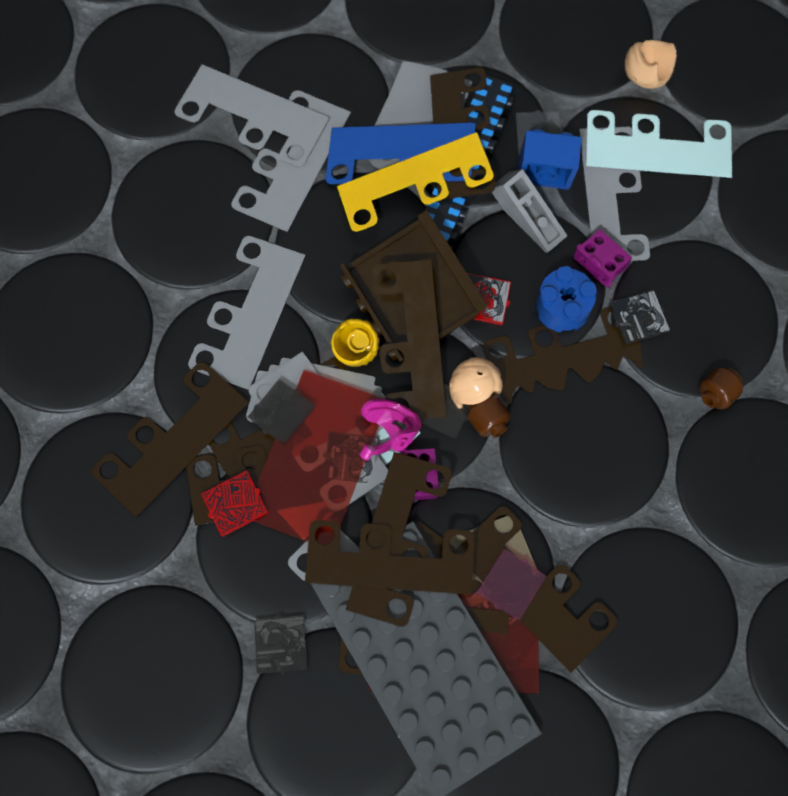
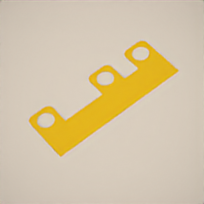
(416, 170)

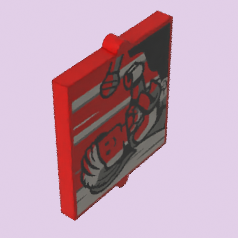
(495, 294)

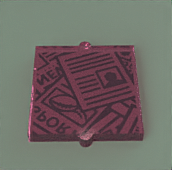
(511, 584)

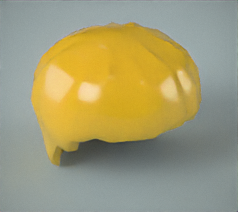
(355, 342)

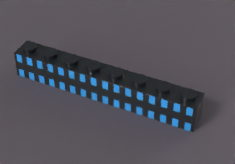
(498, 99)

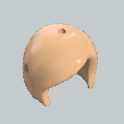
(650, 63)
(475, 382)

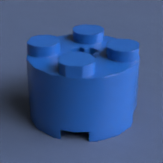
(569, 286)

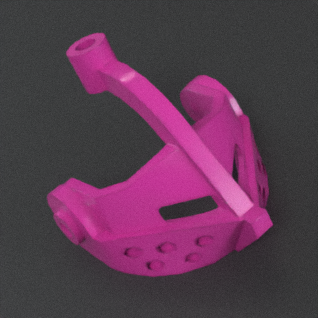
(385, 413)

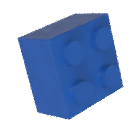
(550, 158)

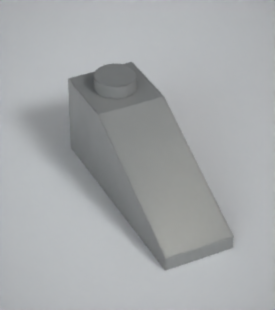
(528, 209)

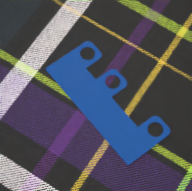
(390, 143)

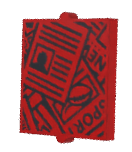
(234, 503)

